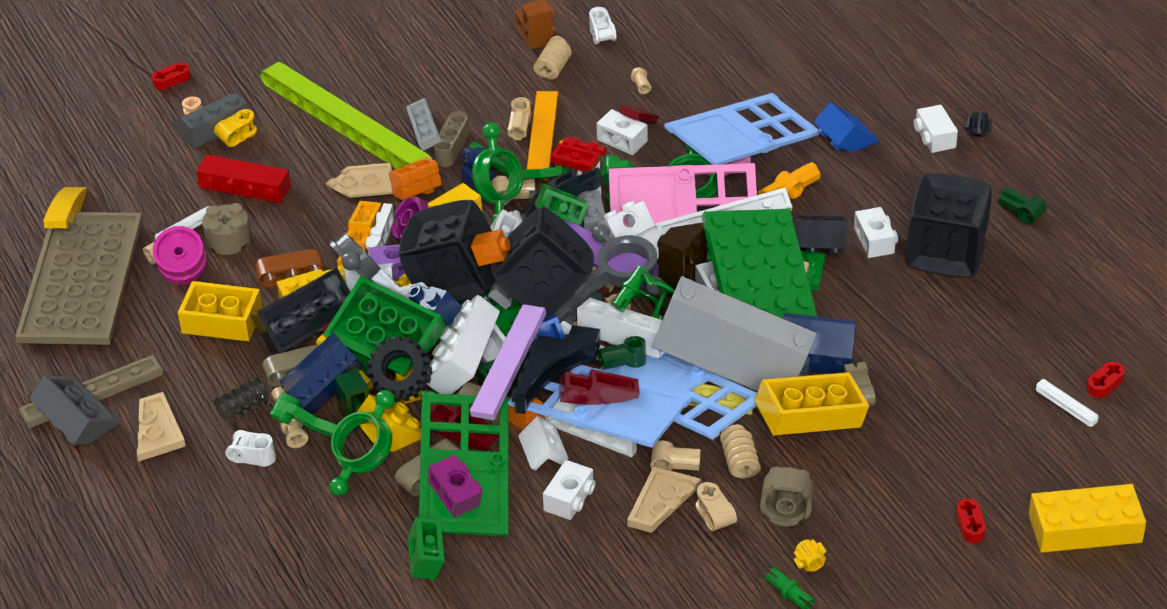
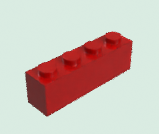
(243, 178)

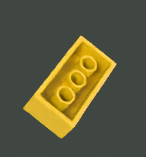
(811, 403)
(1087, 518)

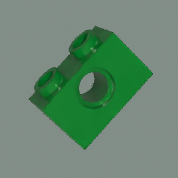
(562, 204)
(425, 548)

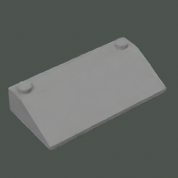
(731, 337)

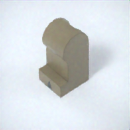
(860, 374)

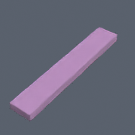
(508, 362)

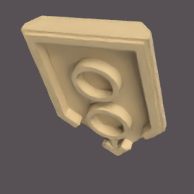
(363, 180)

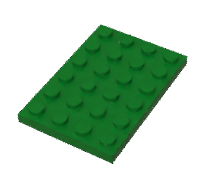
(759, 260)

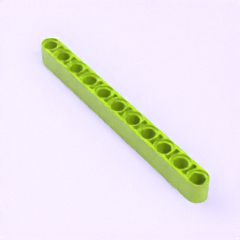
(341, 116)

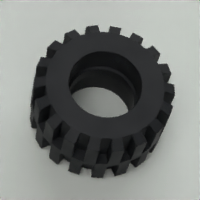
(395, 349)

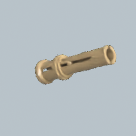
(295, 434)

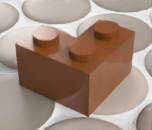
(535, 23)

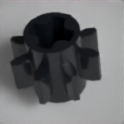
(978, 124)

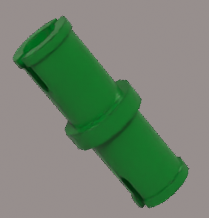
(629, 289)
(789, 588)

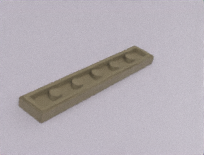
(105, 385)

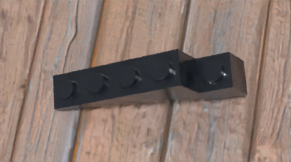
(552, 358)

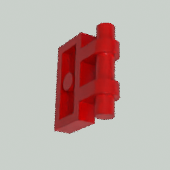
(577, 154)

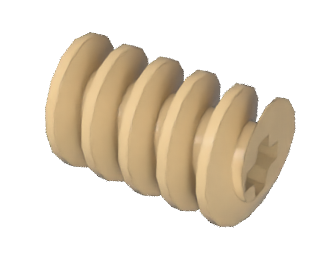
(552, 58)
(740, 452)

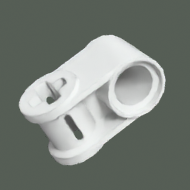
(601, 25)
(253, 449)

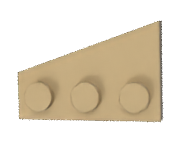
(157, 428)
(660, 498)

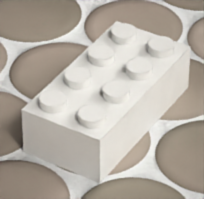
(462, 346)

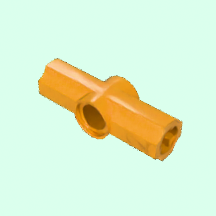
(794, 181)

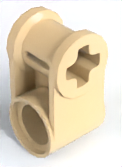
(714, 507)

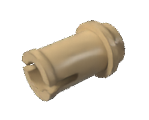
(639, 76)

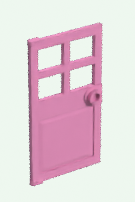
(671, 189)

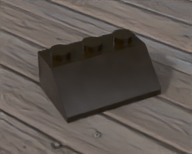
(679, 253)

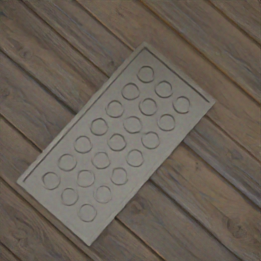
(80, 280)

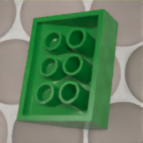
(378, 313)

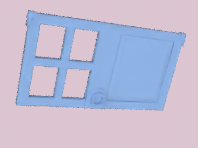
(727, 136)
(684, 377)
(635, 420)

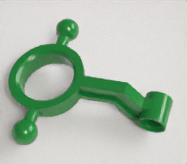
(692, 158)
(516, 174)
(288, 408)

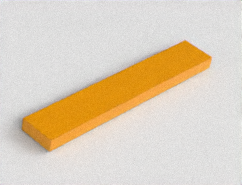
(542, 130)

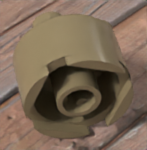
(226, 228)
(787, 495)

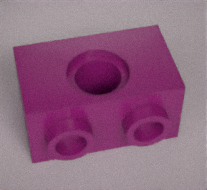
(455, 498)

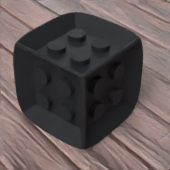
(948, 225)
(439, 249)
(544, 262)

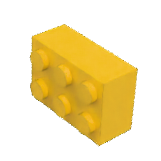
(219, 311)

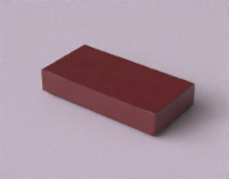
(638, 114)

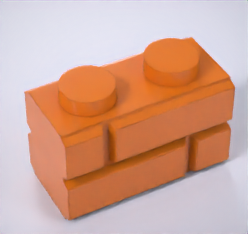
(415, 179)

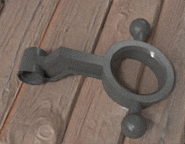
(357, 259)
(605, 274)

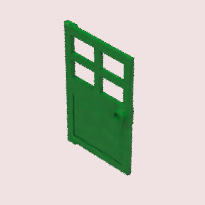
(485, 467)

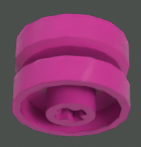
(180, 255)

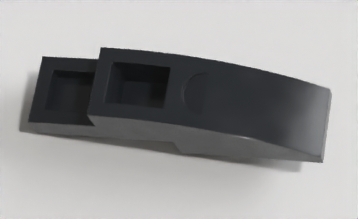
(570, 183)

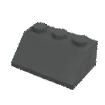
(199, 125)
(73, 409)

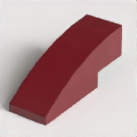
(597, 388)
(448, 414)

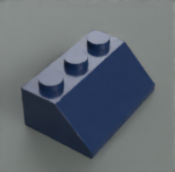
(833, 342)
(313, 377)

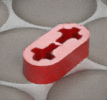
(171, 76)
(1102, 376)
(975, 520)

